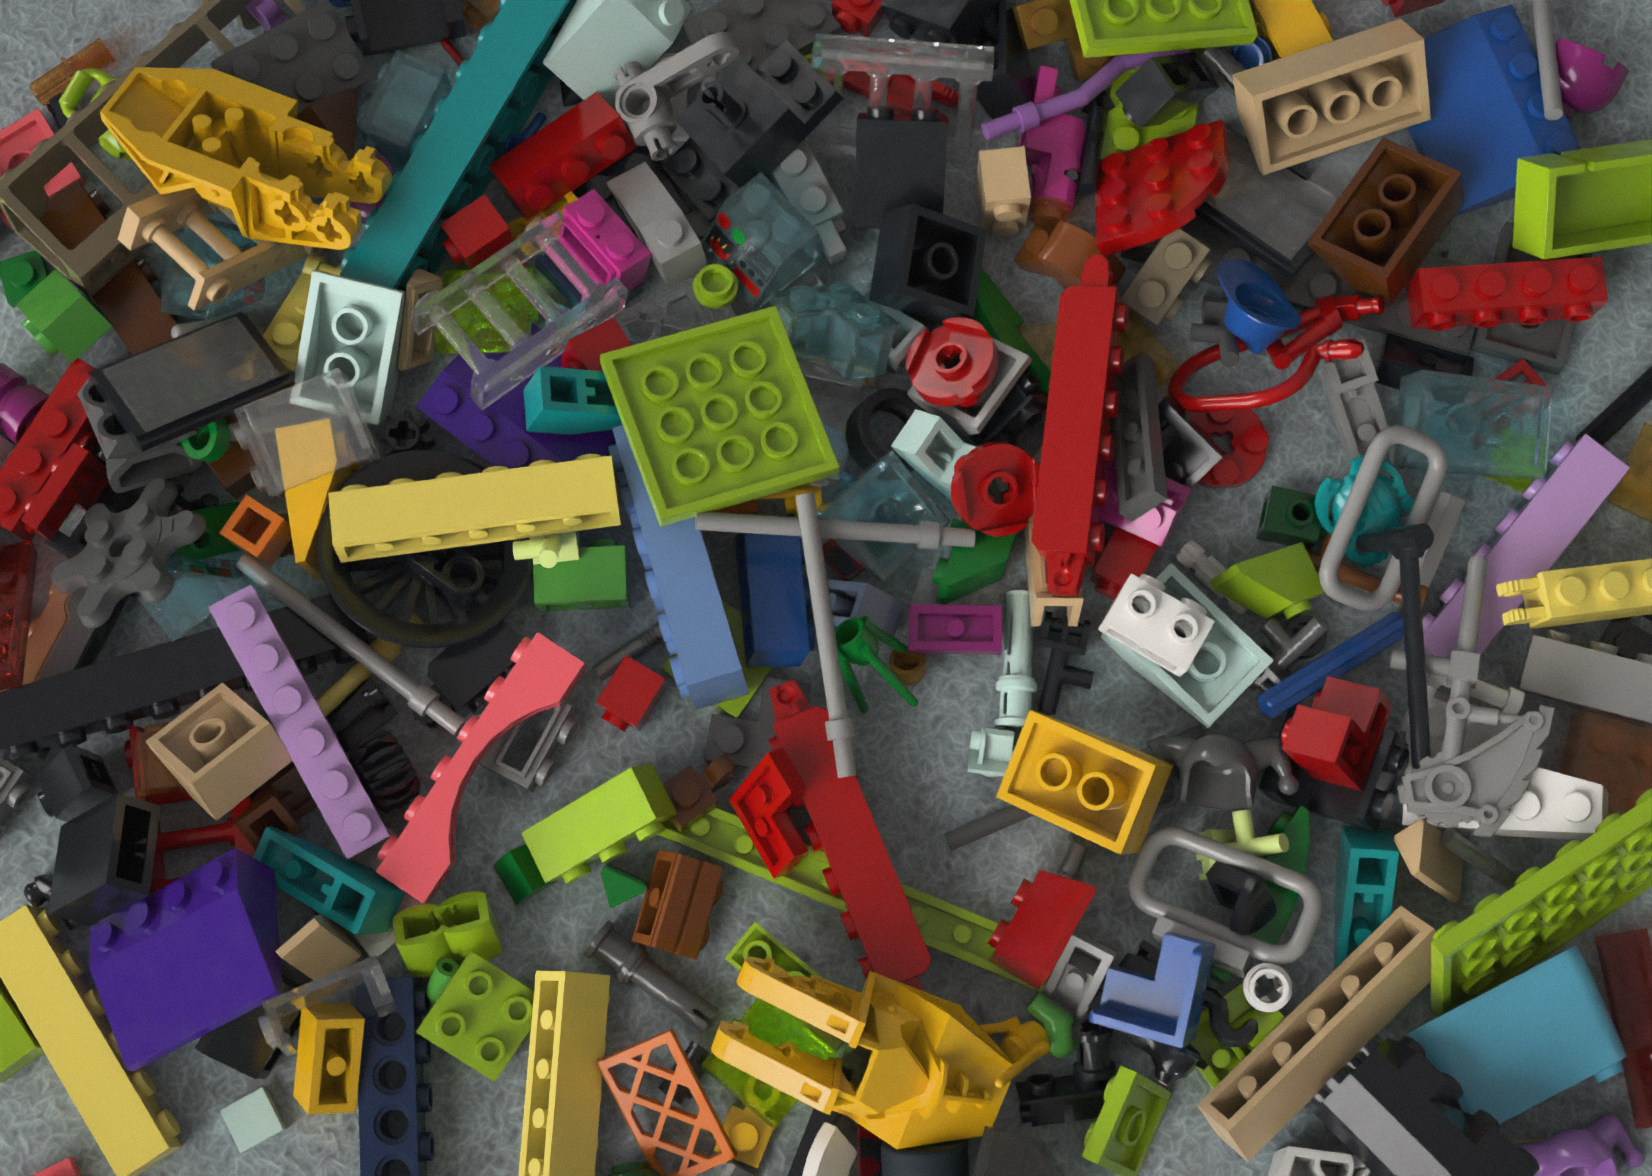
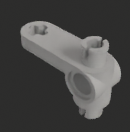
(663, 82)

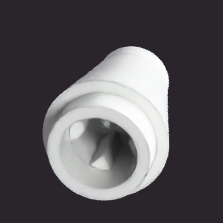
(1279, 991)

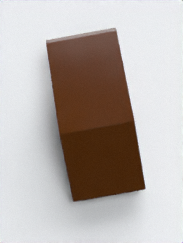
(277, 805)

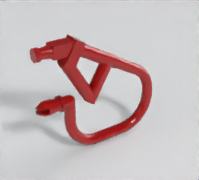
(1319, 321)

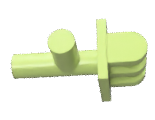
(548, 549)
(1244, 839)

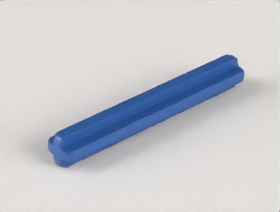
(1333, 664)

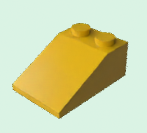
(305, 510)
(1084, 782)

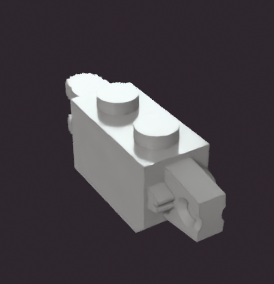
(809, 192)

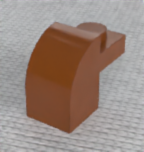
(1062, 253)

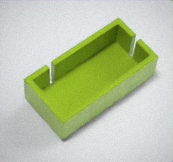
(1584, 200)

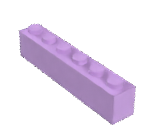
(1530, 539)
(299, 721)

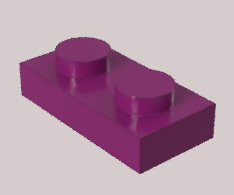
(955, 629)

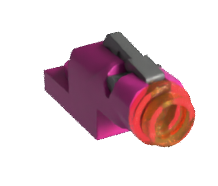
(1055, 156)

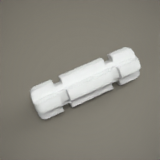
(1205, 569)

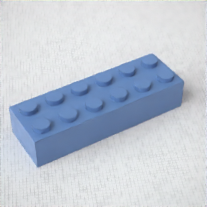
(684, 589)

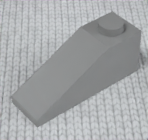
(659, 224)

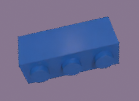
(773, 600)

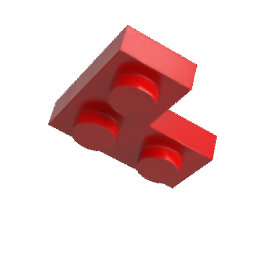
(74, 481)
(762, 810)

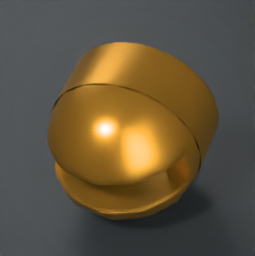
(908, 666)

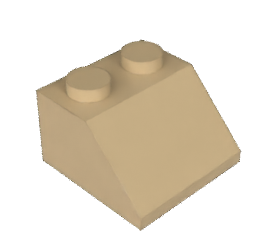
(220, 750)

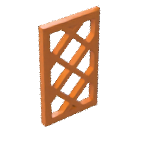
(683, 1075)

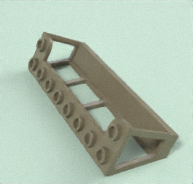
(22, 189)

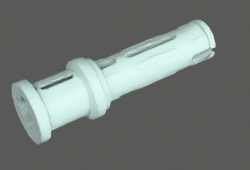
(1016, 683)

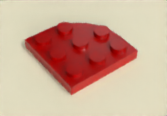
(1158, 186)

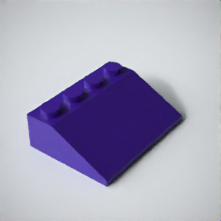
(500, 429)
(188, 957)

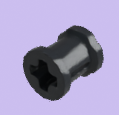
(1093, 1051)

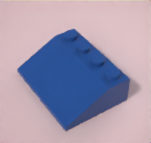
(1486, 106)

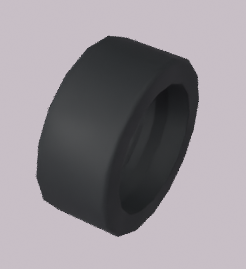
(858, 434)

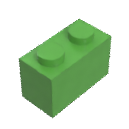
(61, 317)
(592, 582)

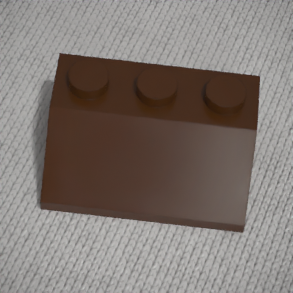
(1388, 219)

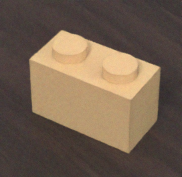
(1003, 190)

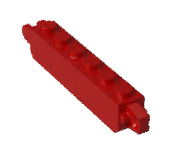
(1078, 426)
(850, 842)

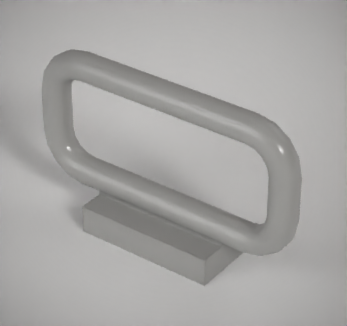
(1431, 507)
(1232, 950)

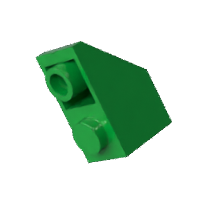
(971, 566)

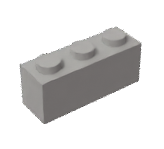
(1587, 676)

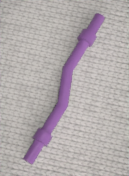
(1029, 115)

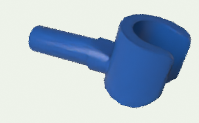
(514, 140)

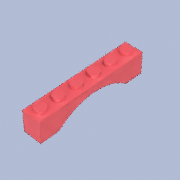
(426, 848)

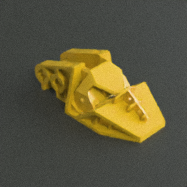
(244, 154)
(927, 1064)

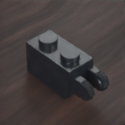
(468, 670)

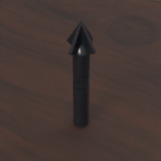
(1097, 113)

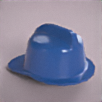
(1255, 305)

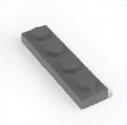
(1138, 440)

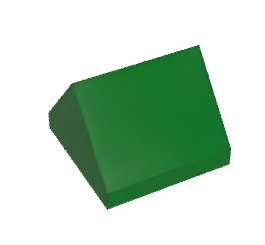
(520, 874)
(621, 885)

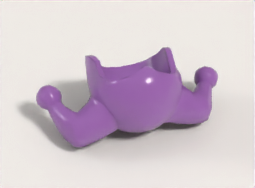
(1585, 1150)

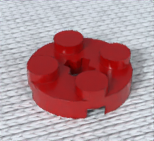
(965, 381)
(1248, 446)
(970, 488)

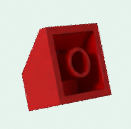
(1041, 926)

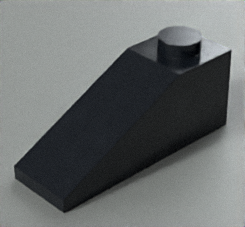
(1011, 69)

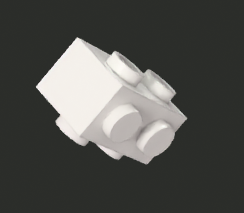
(1153, 629)

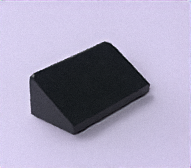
(1406, 356)

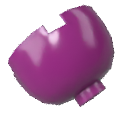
(1584, 78)

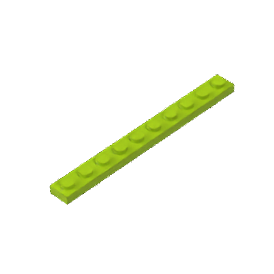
(940, 923)

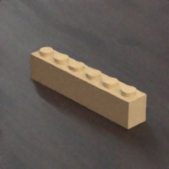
(1321, 1034)

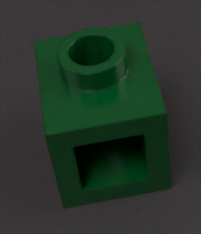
(1290, 518)

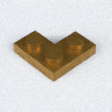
(1050, 21)

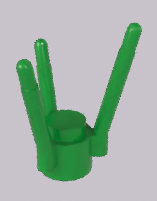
(858, 645)

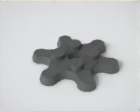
(118, 568)

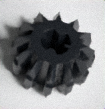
(385, 770)

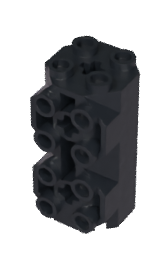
(1408, 1120)

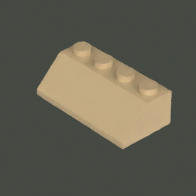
(1333, 95)

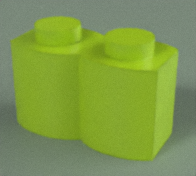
(447, 931)

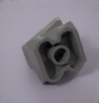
(125, 463)

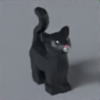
(1175, 1062)

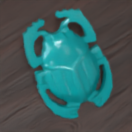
(1379, 513)

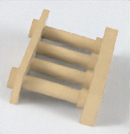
(160, 215)

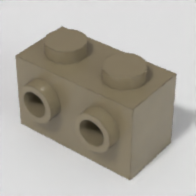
(1164, 274)

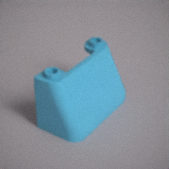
(1526, 1038)

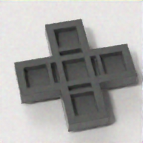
(744, 739)

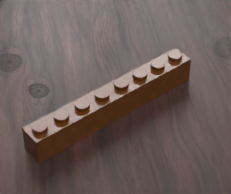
(134, 308)

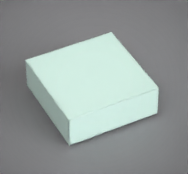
(253, 1119)

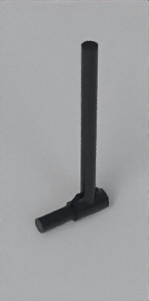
(1408, 545)

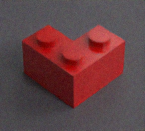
(1339, 732)

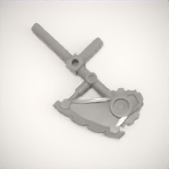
(1491, 775)

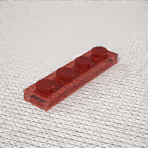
(16, 594)
(1628, 984)

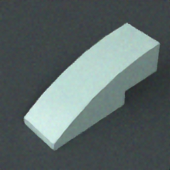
(933, 450)

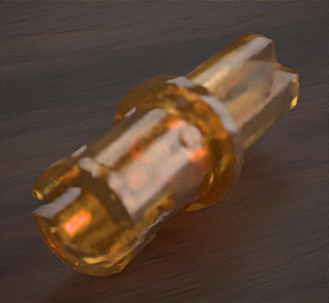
(57, 79)

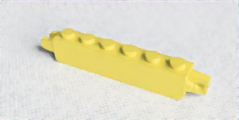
(1581, 594)

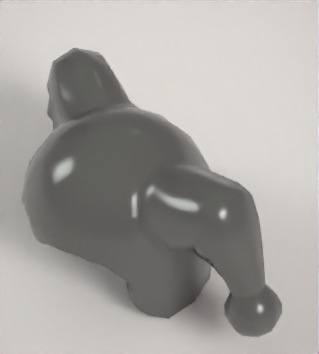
(1223, 770)

